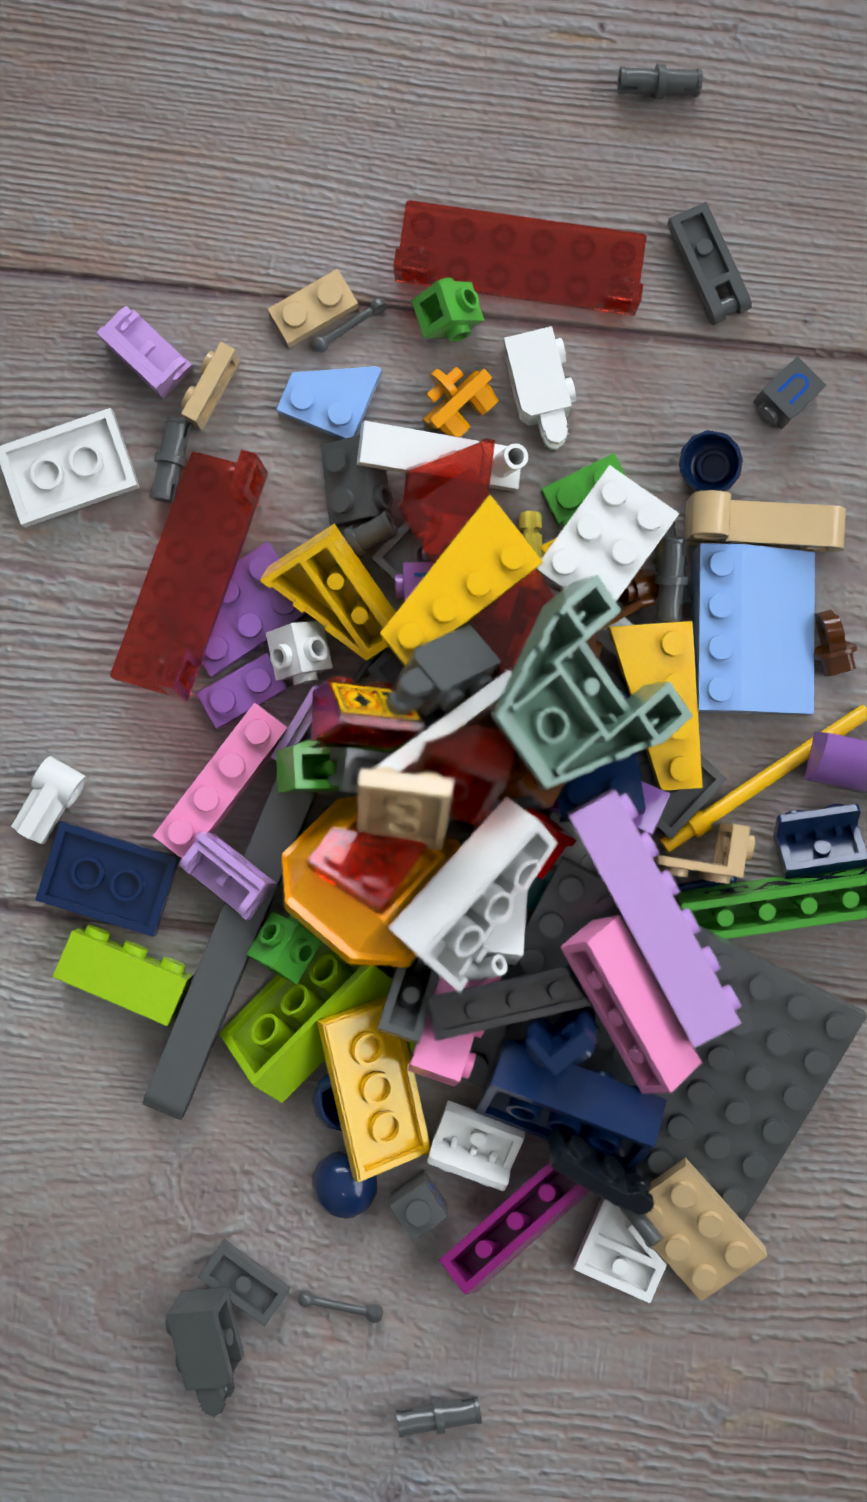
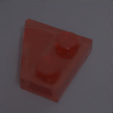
(431, 475)
(366, 864)

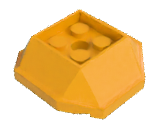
(338, 918)

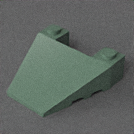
(563, 704)

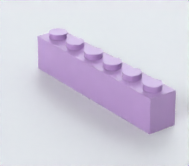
(654, 916)

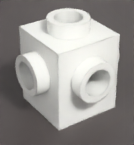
(299, 652)

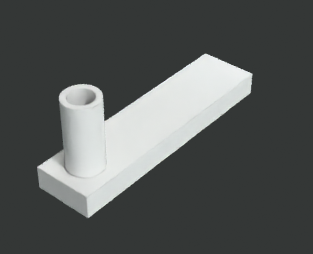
(400, 448)
(462, 717)

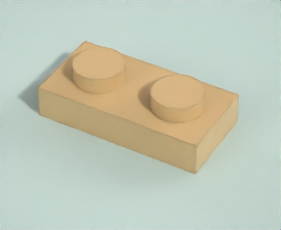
(313, 308)
(217, 371)

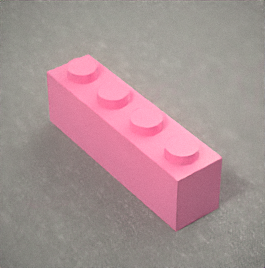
(222, 780)
(631, 1005)
(447, 1058)

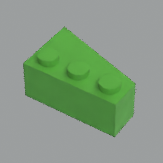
(308, 766)

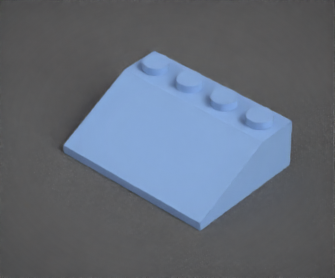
(753, 629)

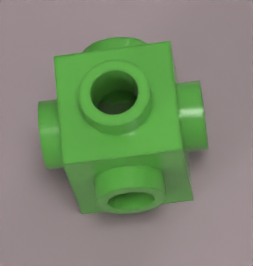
(448, 310)
(284, 947)

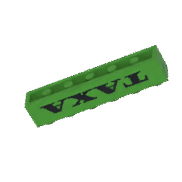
(778, 903)

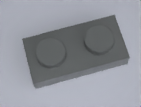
(248, 1283)

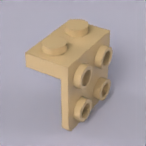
(731, 851)

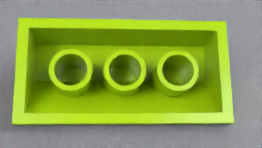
(278, 1029)

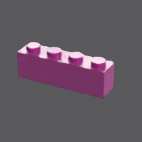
(511, 1228)

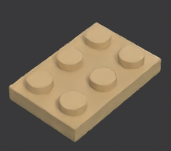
(404, 805)
(700, 1231)

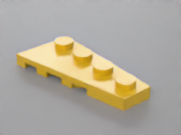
(467, 578)
(661, 655)

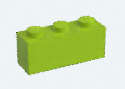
(123, 974)

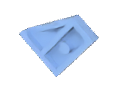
(330, 399)

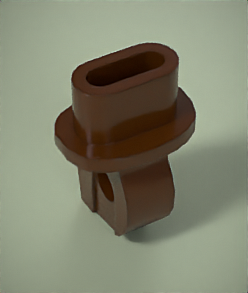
(834, 651)

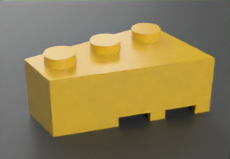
(335, 590)

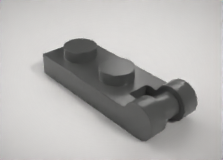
(709, 262)

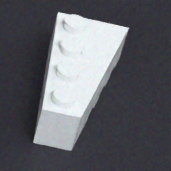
(475, 892)

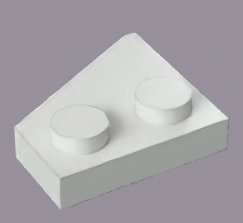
(618, 1254)

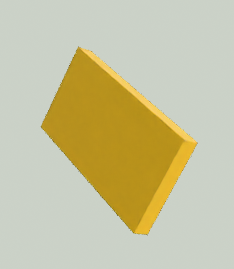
(373, 1091)

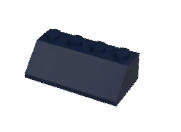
(577, 1100)

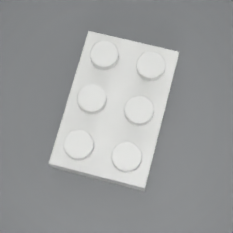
(67, 467)
(608, 535)

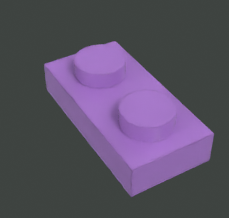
(238, 691)

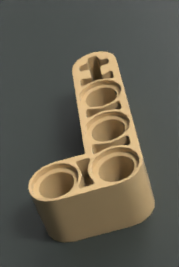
(794, 526)

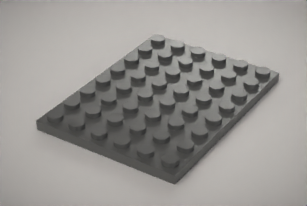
(753, 1080)

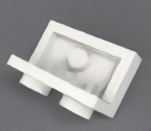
(475, 1146)

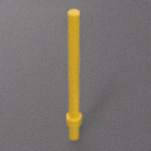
(702, 820)

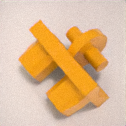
(472, 389)

